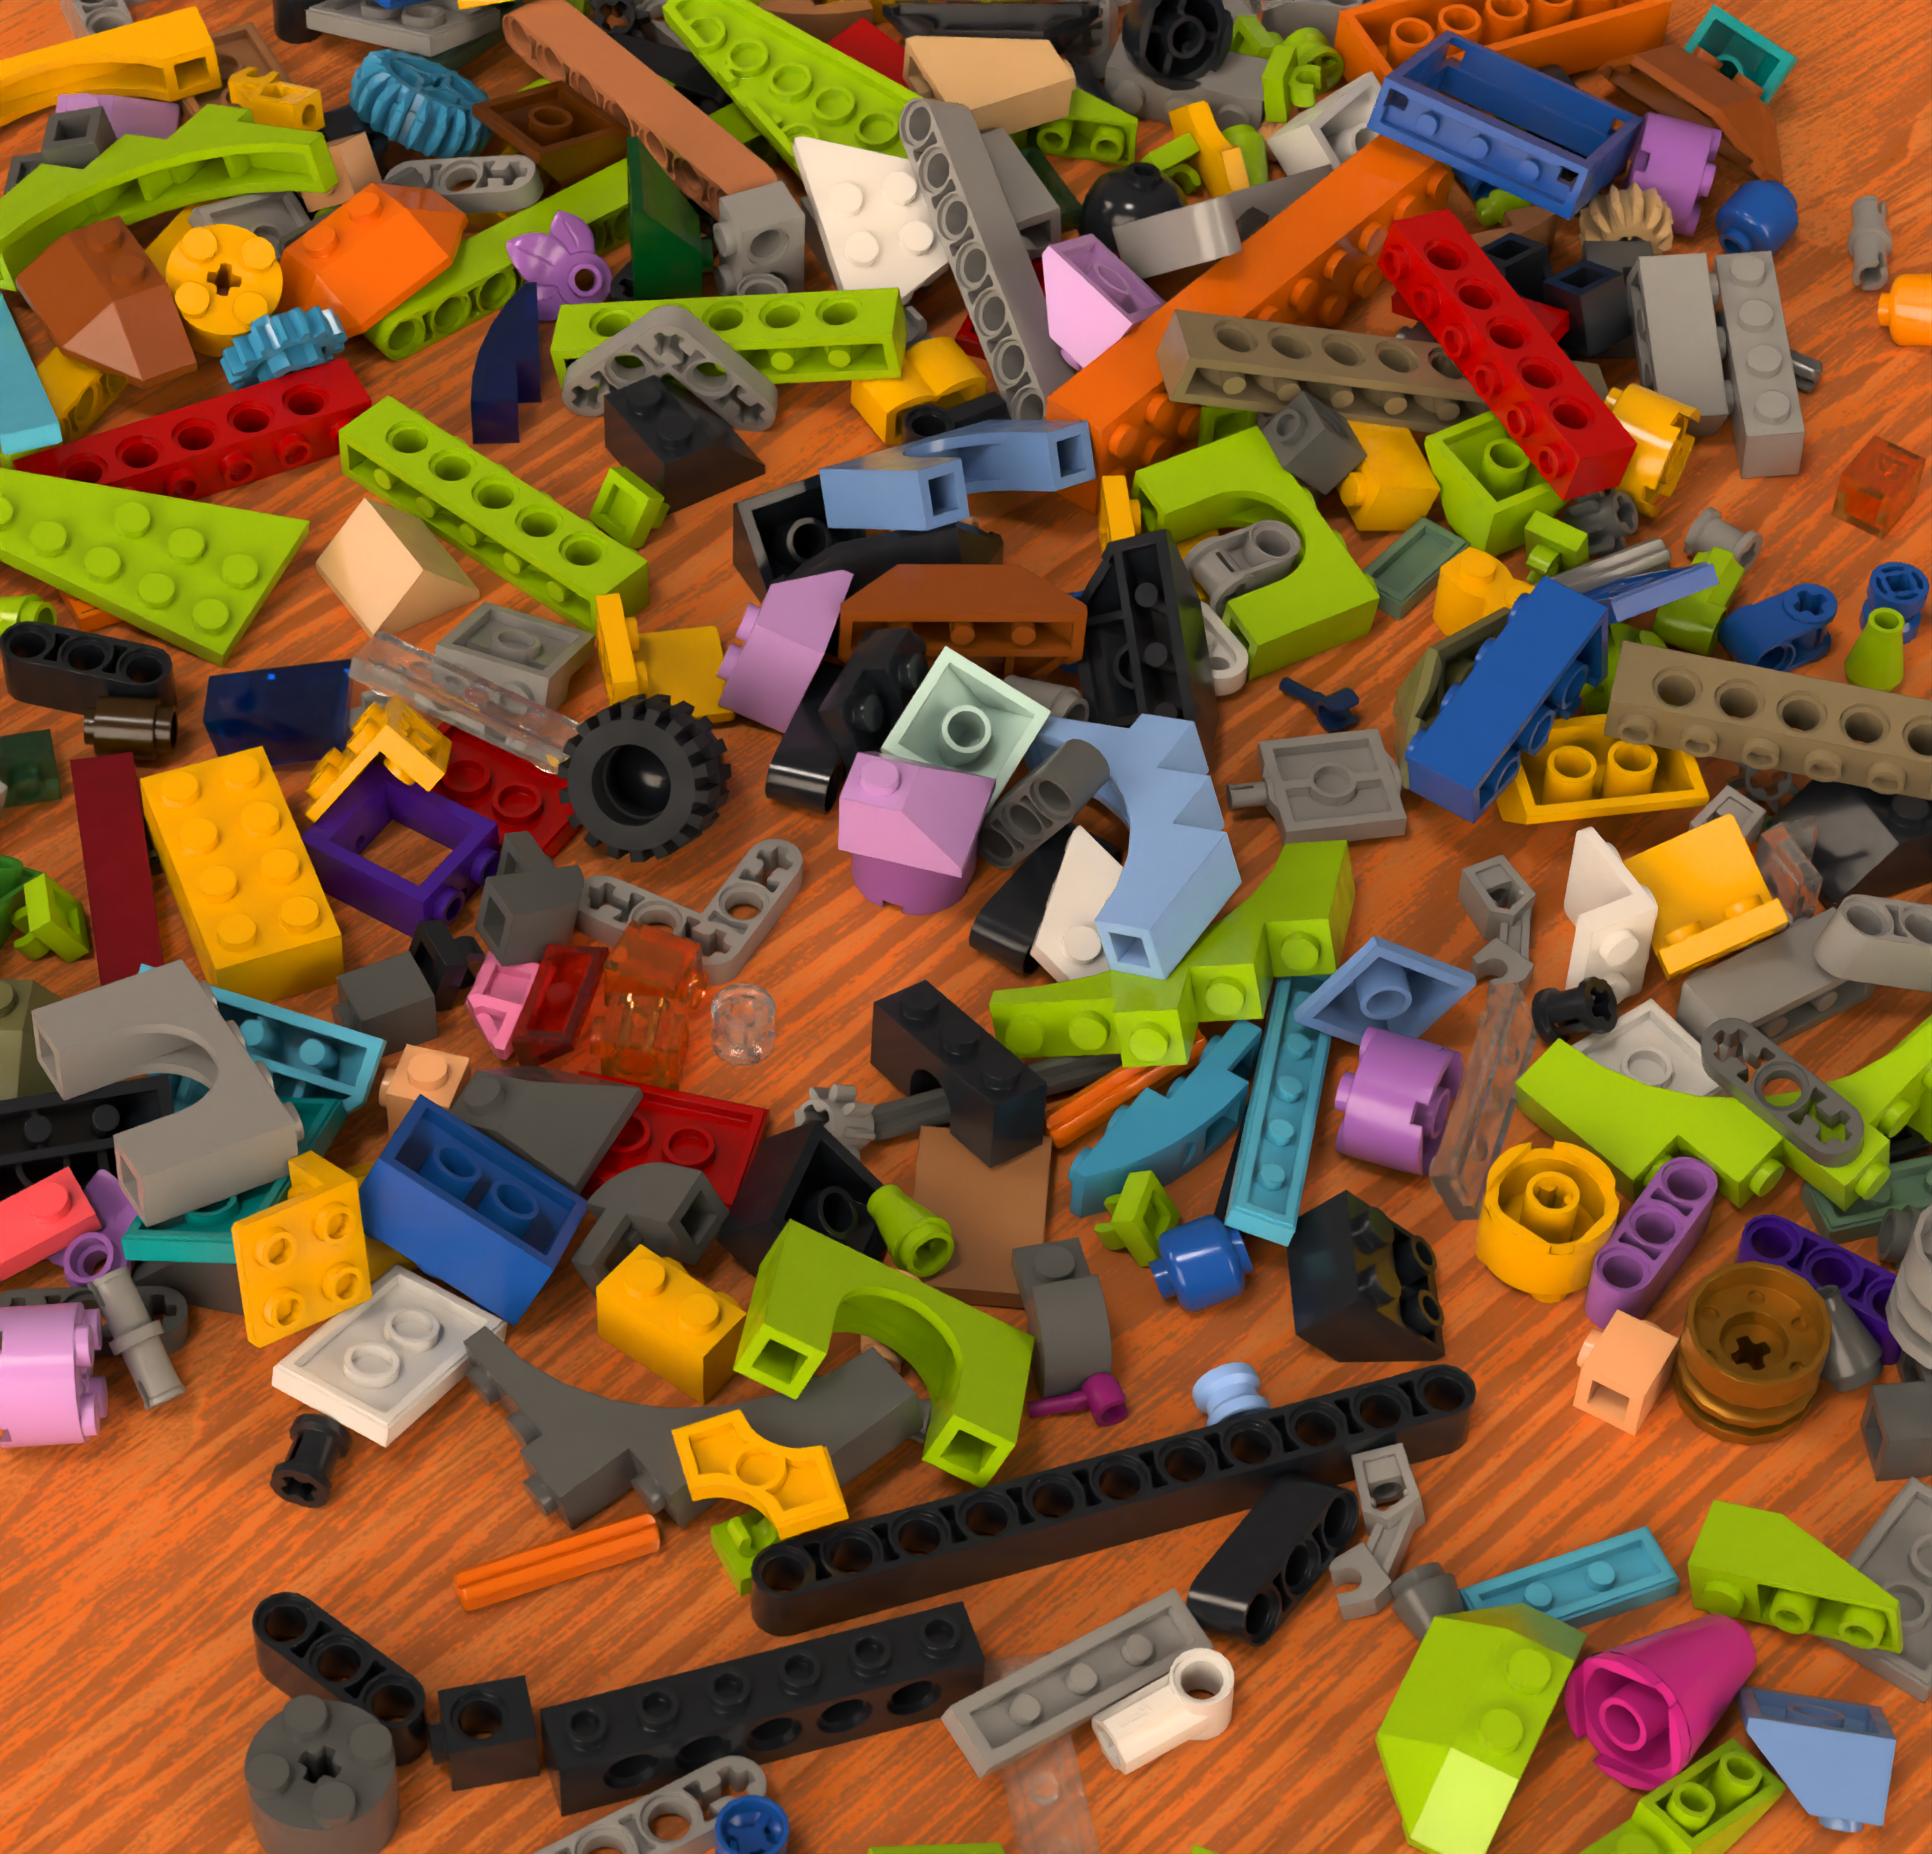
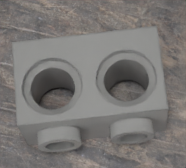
(760, 234)

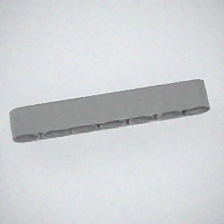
(984, 253)

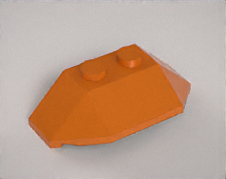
(371, 254)

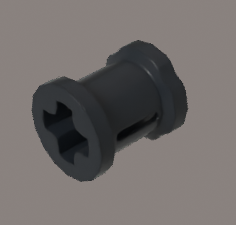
(1574, 1010)
(310, 1460)

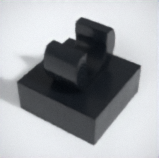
(444, 960)

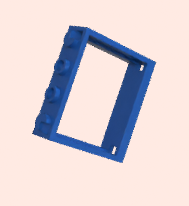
(1493, 150)

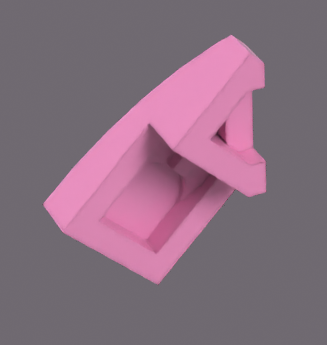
(499, 1000)

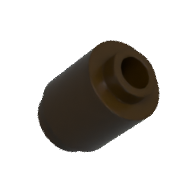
(131, 726)

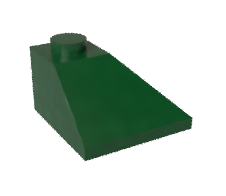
(662, 231)

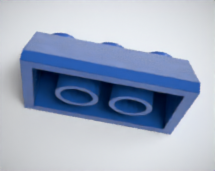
(468, 1210)

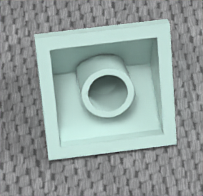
(967, 722)

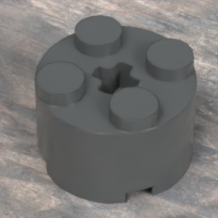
(322, 1780)

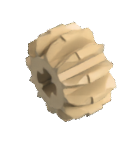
(1628, 217)

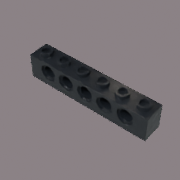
(761, 1706)

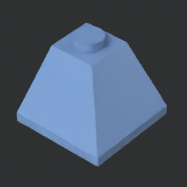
(1385, 990)
(1826, 1752)

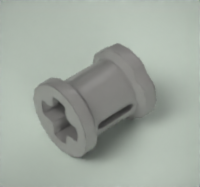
(1711, 531)

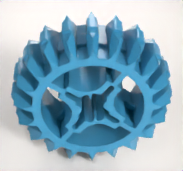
(419, 104)

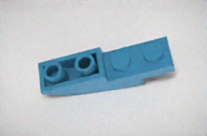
(1171, 1130)

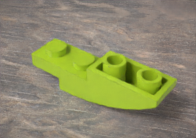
(1698, 1808)

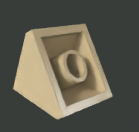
(392, 570)

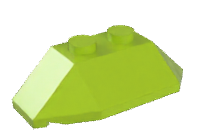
(1472, 1721)

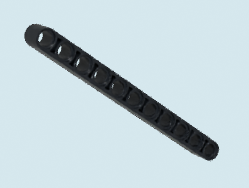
(1090, 1520)

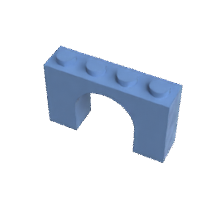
(929, 479)

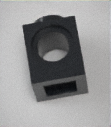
(493, 1707)

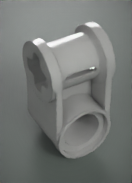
(1242, 560)

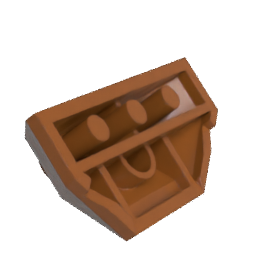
(1694, 90)
(108, 305)
(985, 612)

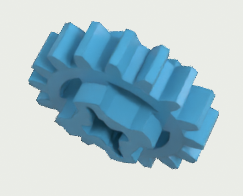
(283, 346)

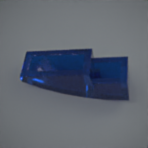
(507, 370)

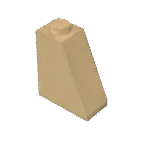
(998, 79)

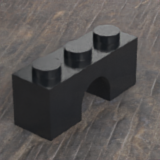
(1586, 290)
(991, 1093)

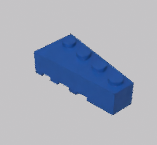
(1510, 699)

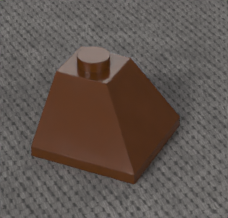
(556, 130)

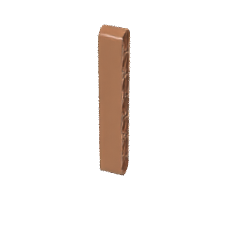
(683, 139)

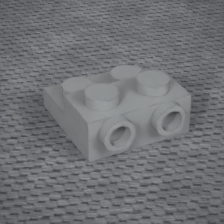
(518, 652)

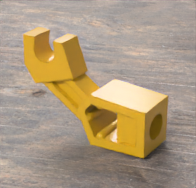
(277, 101)

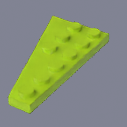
(790, 79)
(148, 558)

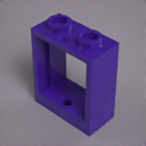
(363, 813)

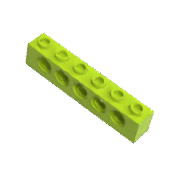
(779, 334)
(491, 514)

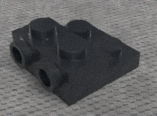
(873, 690)

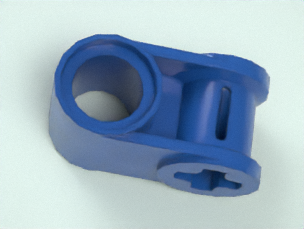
(1782, 629)

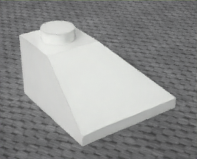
(1328, 130)

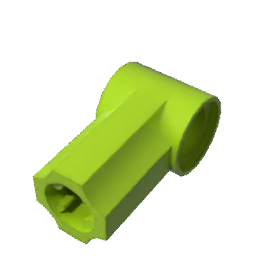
(1695, 619)

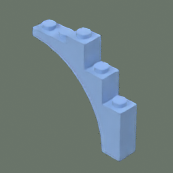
(1177, 855)

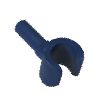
(1331, 710)

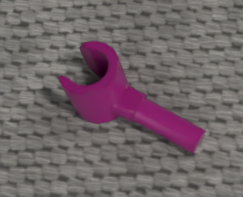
(1098, 1394)

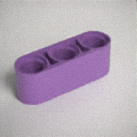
(1651, 1241)

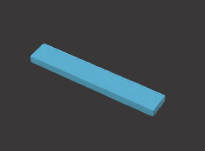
(25, 410)
(1279, 1117)

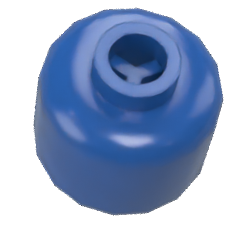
(1757, 218)
(1201, 1263)

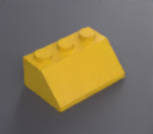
(1598, 776)

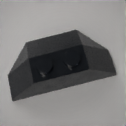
(1040, 20)
(877, 554)
(1146, 639)
(49, 1134)

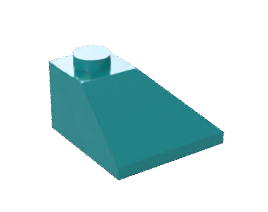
(1742, 51)

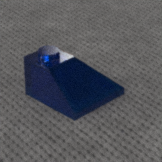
(285, 709)

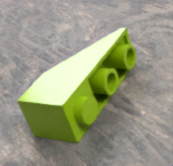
(1089, 133)
(1779, 1575)

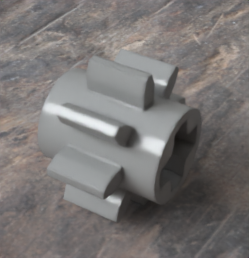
(840, 1114)

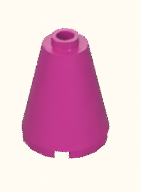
(1658, 1697)

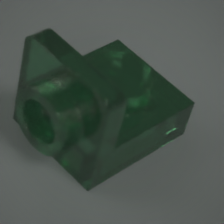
(29, 768)

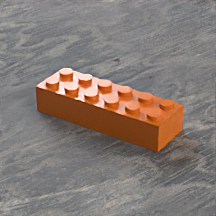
(1533, 32)

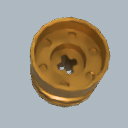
(1751, 1352)

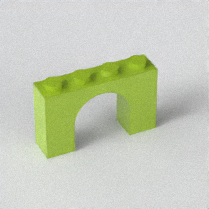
(1237, 486)
(965, 1357)

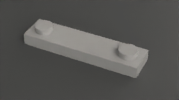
(1072, 1684)

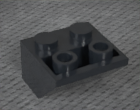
(1363, 1285)

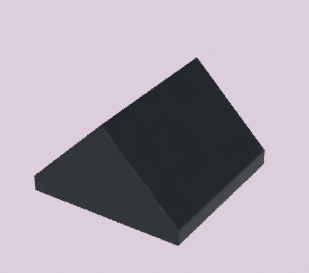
(781, 532)

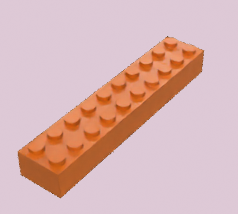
(1291, 271)

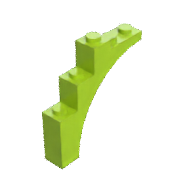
(141, 176)
(1282, 930)
(1645, 1126)

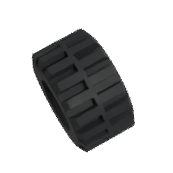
(683, 749)

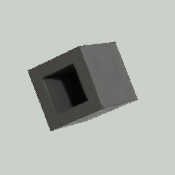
(388, 1003)

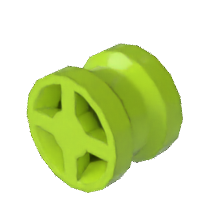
(1315, 50)

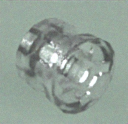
(733, 1037)

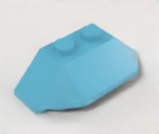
(300, 1052)

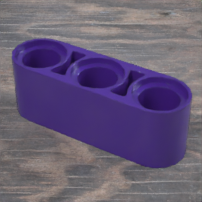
(1824, 1263)

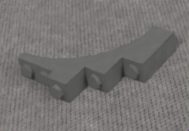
(594, 1449)

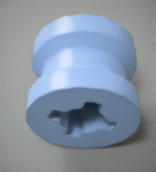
(1229, 1393)

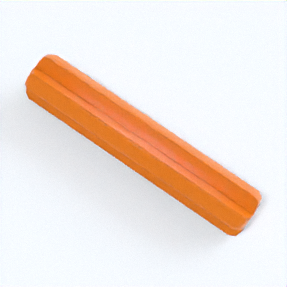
(1103, 1097)
(556, 1561)

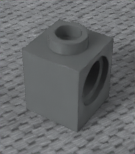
(1314, 442)

